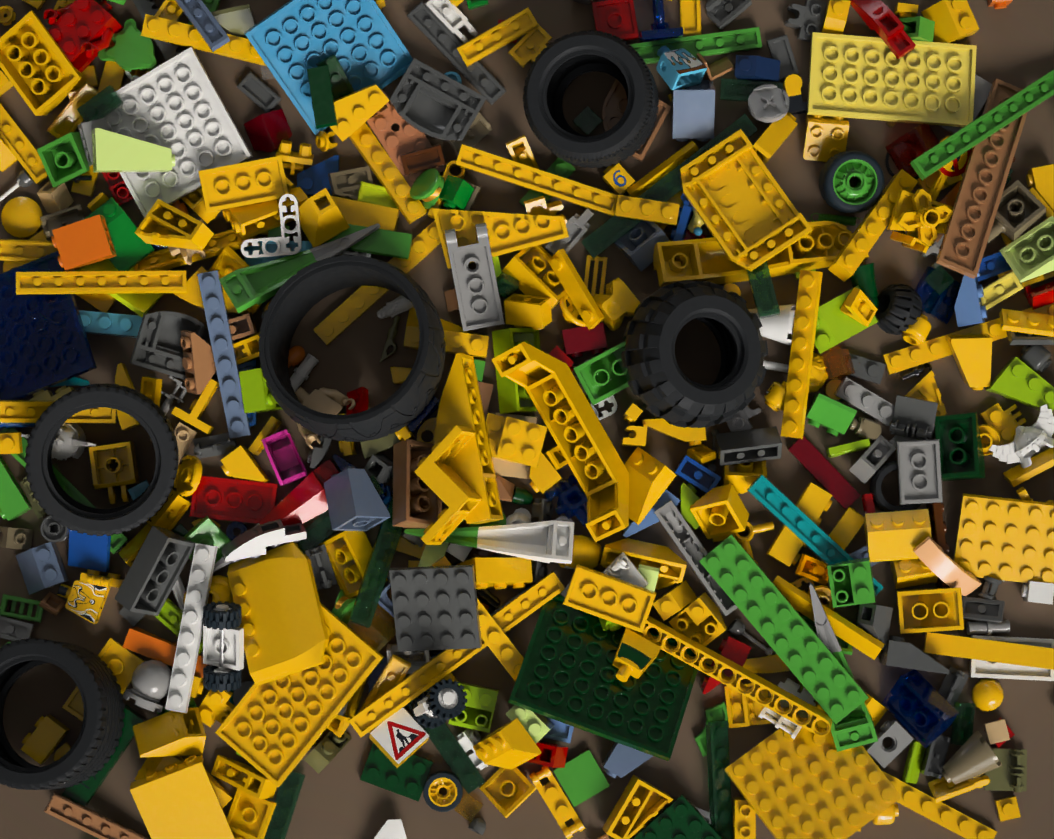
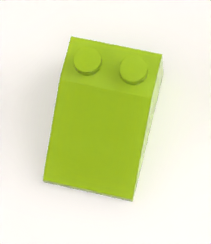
(834, 325)

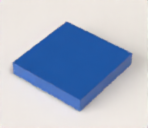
(89, 551)

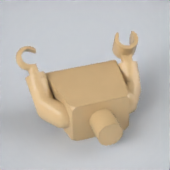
(324, 401)

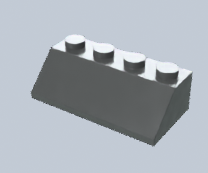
(154, 571)

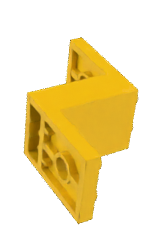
(447, 484)

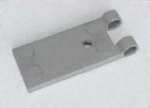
(476, 288)

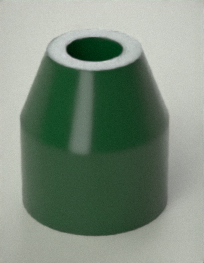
(521, 496)

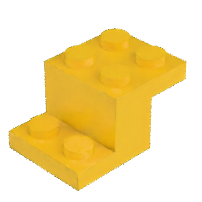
(515, 439)

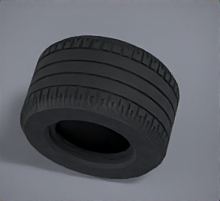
(563, 63)

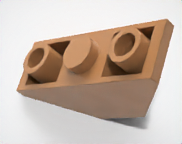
(197, 362)

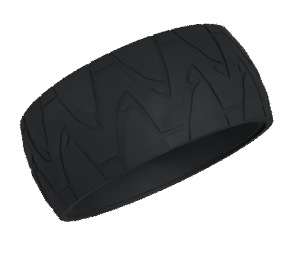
(305, 291)

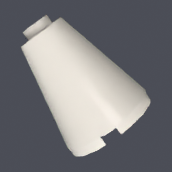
(779, 326)

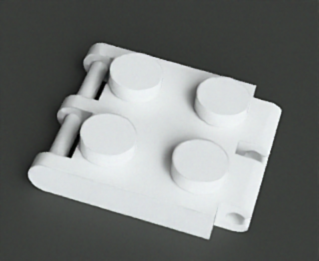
(791, 687)

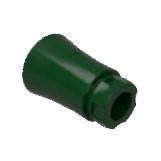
(865, 278)

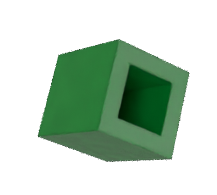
(456, 193)

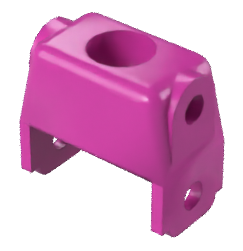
(284, 457)

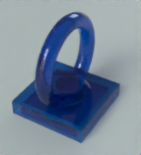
(660, 29)

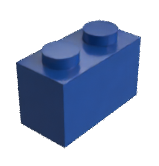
(697, 474)

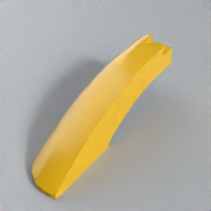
(707, 261)

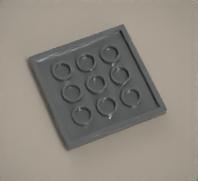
(435, 608)

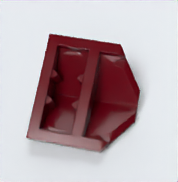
(268, 131)

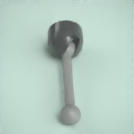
(738, 628)

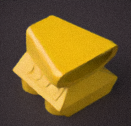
(616, 303)

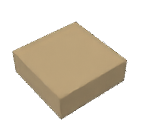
(996, 731)

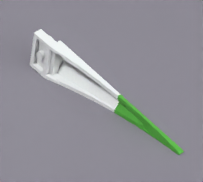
(534, 541)

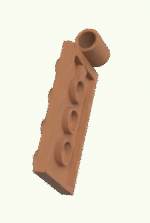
(400, 142)

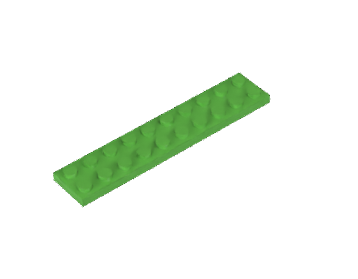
(784, 629)

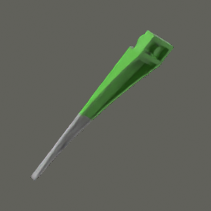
(262, 281)
(857, 726)

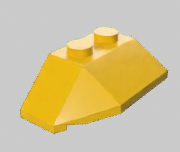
(639, 552)

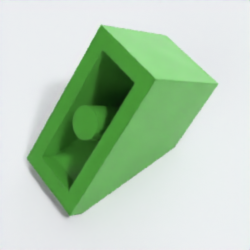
(919, 28)

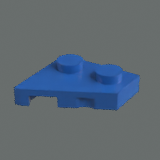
(316, 177)

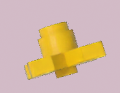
(925, 217)

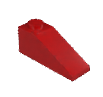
(551, 756)

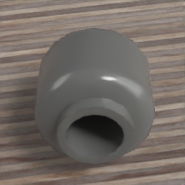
(1036, 357)

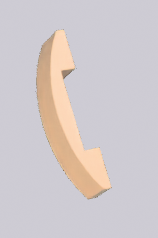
(945, 568)

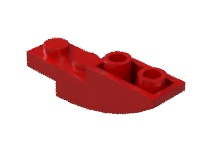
(886, 24)

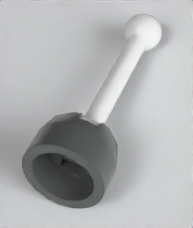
(23, 180)

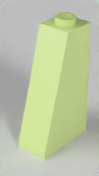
(126, 154)

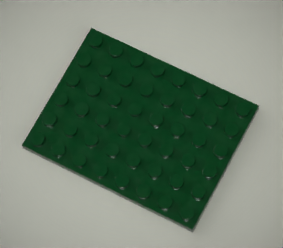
(574, 681)

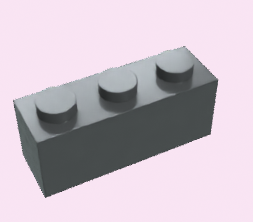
(748, 446)

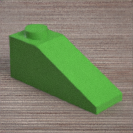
(12, 498)

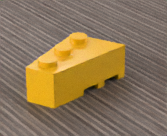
(356, 109)
(173, 228)

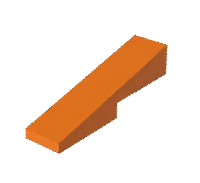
(156, 648)

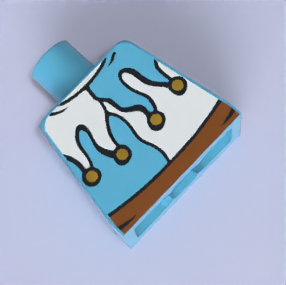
(679, 68)

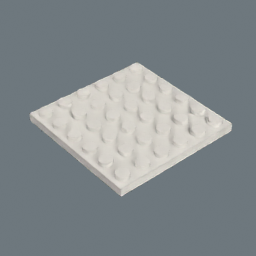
(182, 112)

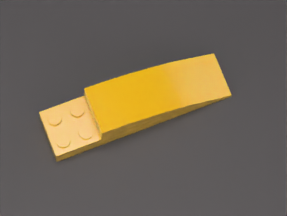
(474, 463)

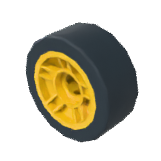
(437, 800)

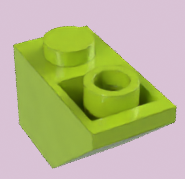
(688, 496)

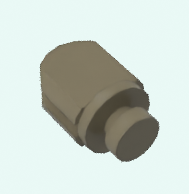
(865, 428)

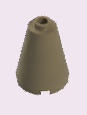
(971, 760)

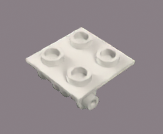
(625, 570)

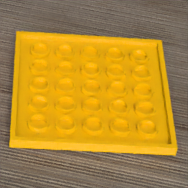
(809, 788)

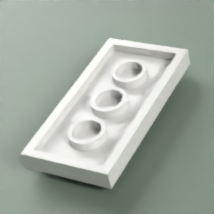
(998, 670)

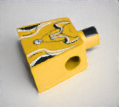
(85, 599)

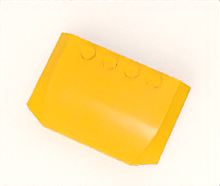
(742, 202)
(279, 613)

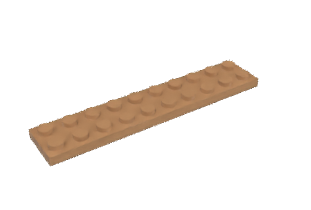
(981, 191)

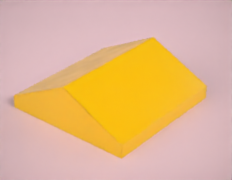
(507, 789)

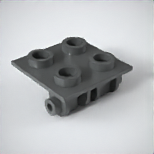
(914, 418)

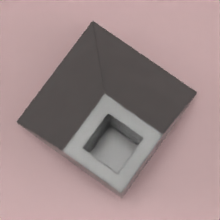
(875, 620)

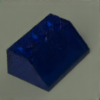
(919, 707)

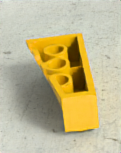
(455, 338)

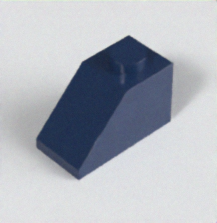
(757, 68)

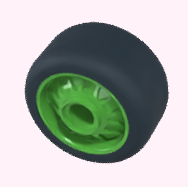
(835, 182)

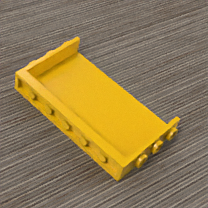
(180, 803)

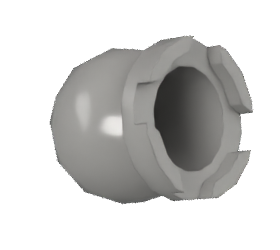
(149, 685)

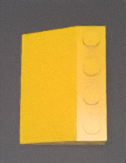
(36, 65)

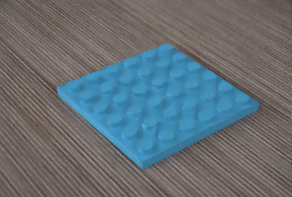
(312, 30)

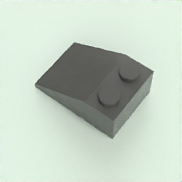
(905, 655)

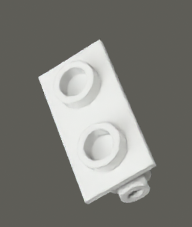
(467, 740)

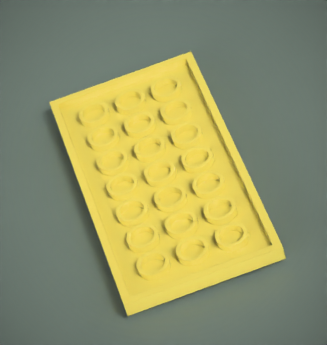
(866, 80)

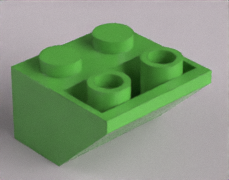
(851, 582)

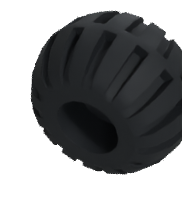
(898, 308)

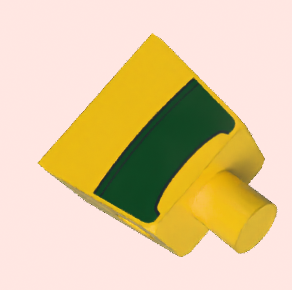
(634, 655)

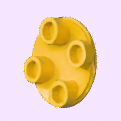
(21, 217)

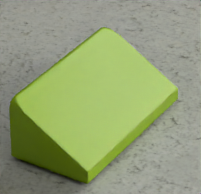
(913, 762)

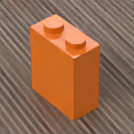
(83, 243)

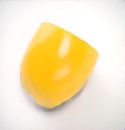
(585, 553)

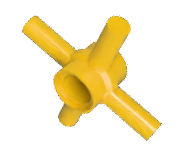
(745, 541)

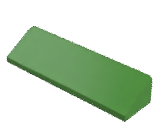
(380, 242)

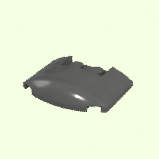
(436, 102)
(159, 341)

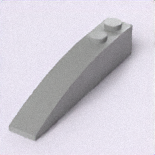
(693, 552)

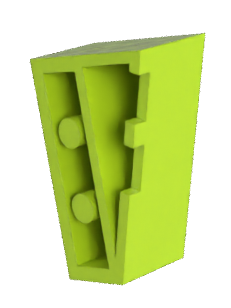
(1023, 385)

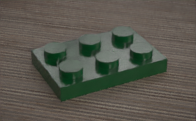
(405, 780)

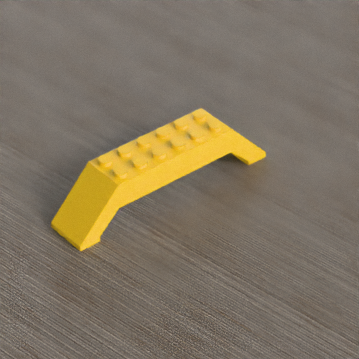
(575, 433)

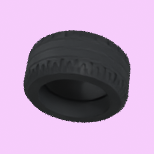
(875, 489)

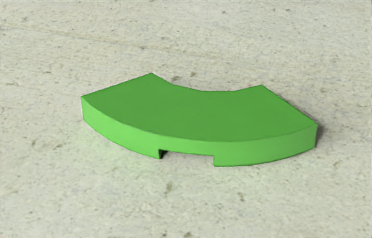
(713, 713)

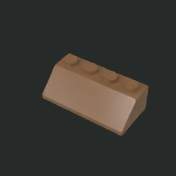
(413, 500)

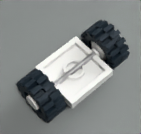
(222, 646)
(439, 704)

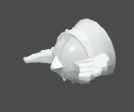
(1027, 440)
(69, 442)

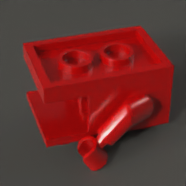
(82, 30)

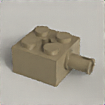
(1017, 212)

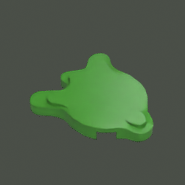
(130, 49)

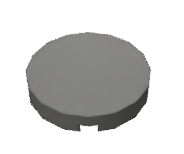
(768, 103)

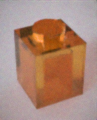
(838, 363)

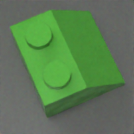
(64, 158)
(829, 414)

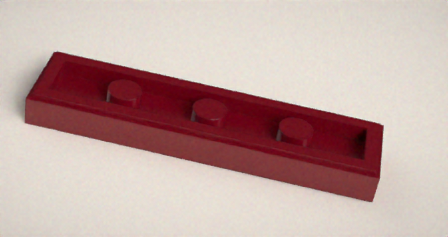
(824, 472)

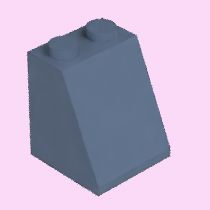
(693, 112)
(354, 501)
(623, 760)

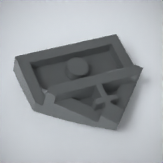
(725, 11)

